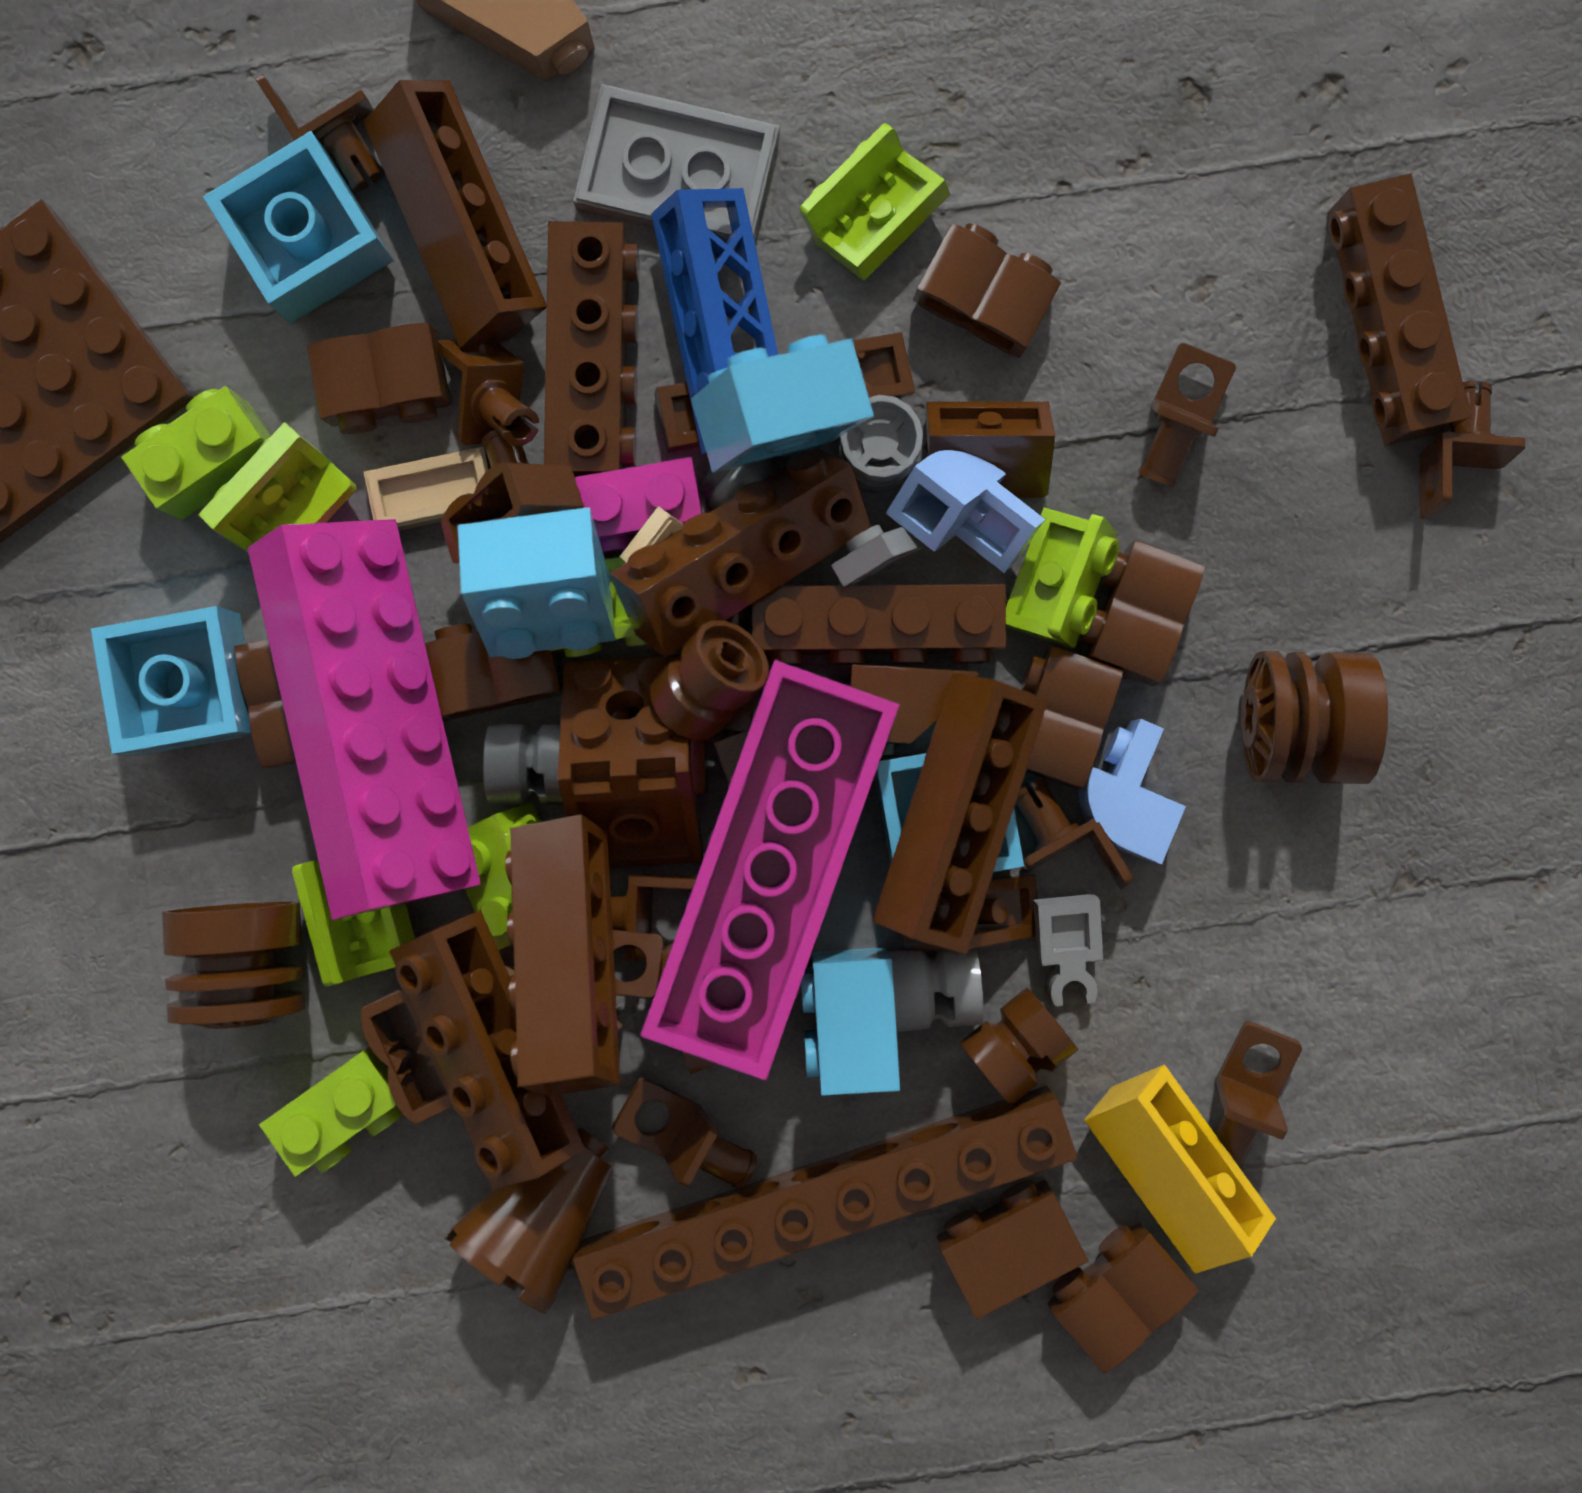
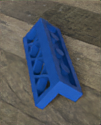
(694, 287)

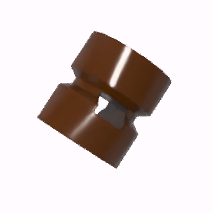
(709, 680)
(1019, 1046)

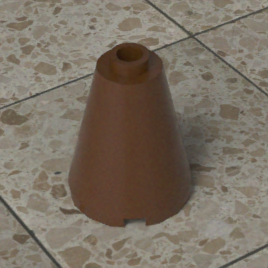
(533, 1228)

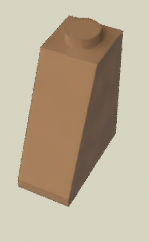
(533, 34)

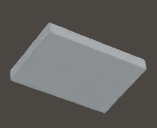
(652, 146)

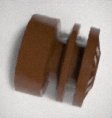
(1314, 717)
(233, 963)

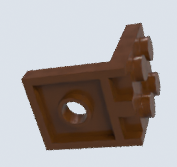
(627, 766)

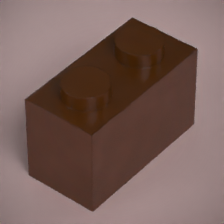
(1010, 1247)

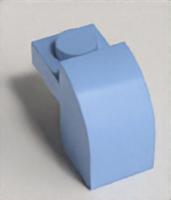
(964, 498)
(1129, 814)

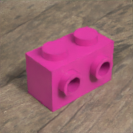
(628, 497)

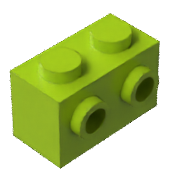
(197, 452)
(331, 1112)

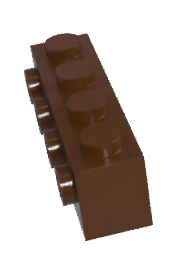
(454, 212)
(1397, 310)
(588, 347)
(741, 549)
(881, 620)
(960, 811)
(562, 957)
(470, 1028)

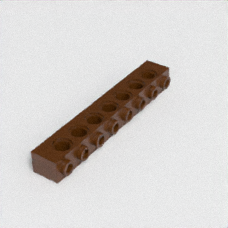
(822, 1202)

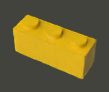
(1180, 1170)

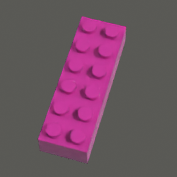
(362, 715)
(770, 870)

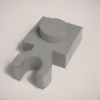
(873, 552)
(1068, 937)

